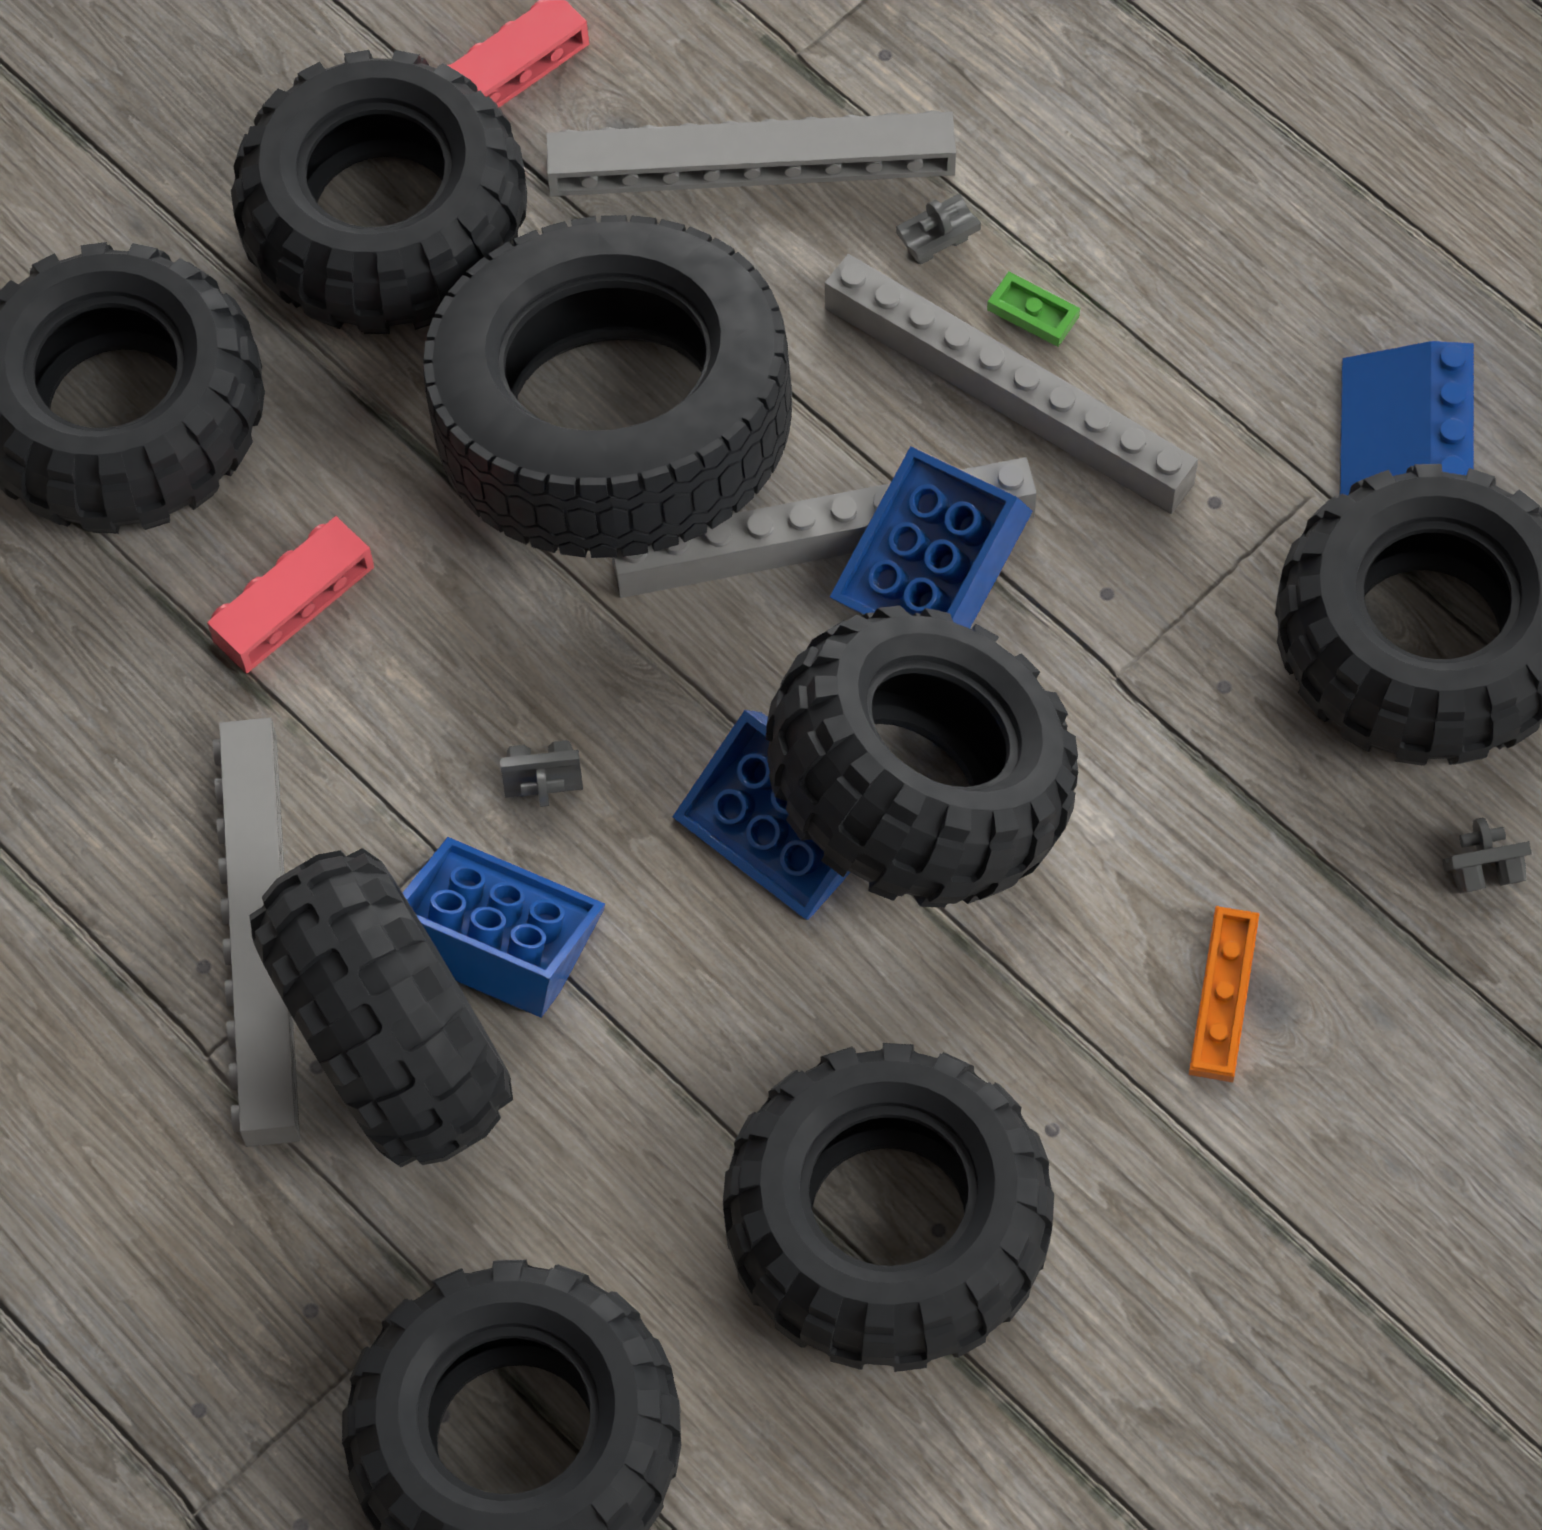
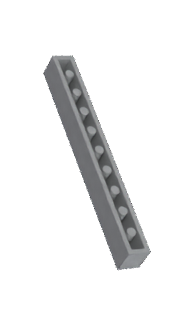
(751, 153)
(1010, 384)
(784, 535)
(252, 863)

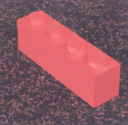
(524, 50)
(290, 594)

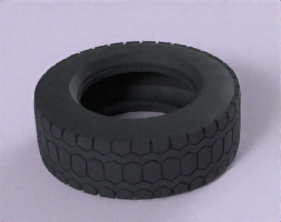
(622, 483)

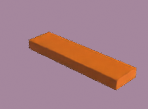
(1224, 994)

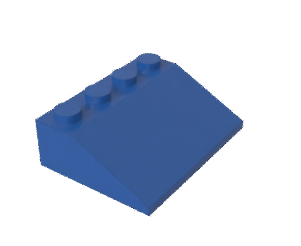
(1407, 410)
(932, 542)
(745, 823)
(502, 924)

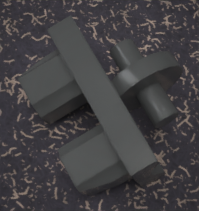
(938, 228)
(541, 773)
(1508, 859)

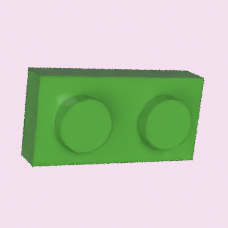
(1033, 309)

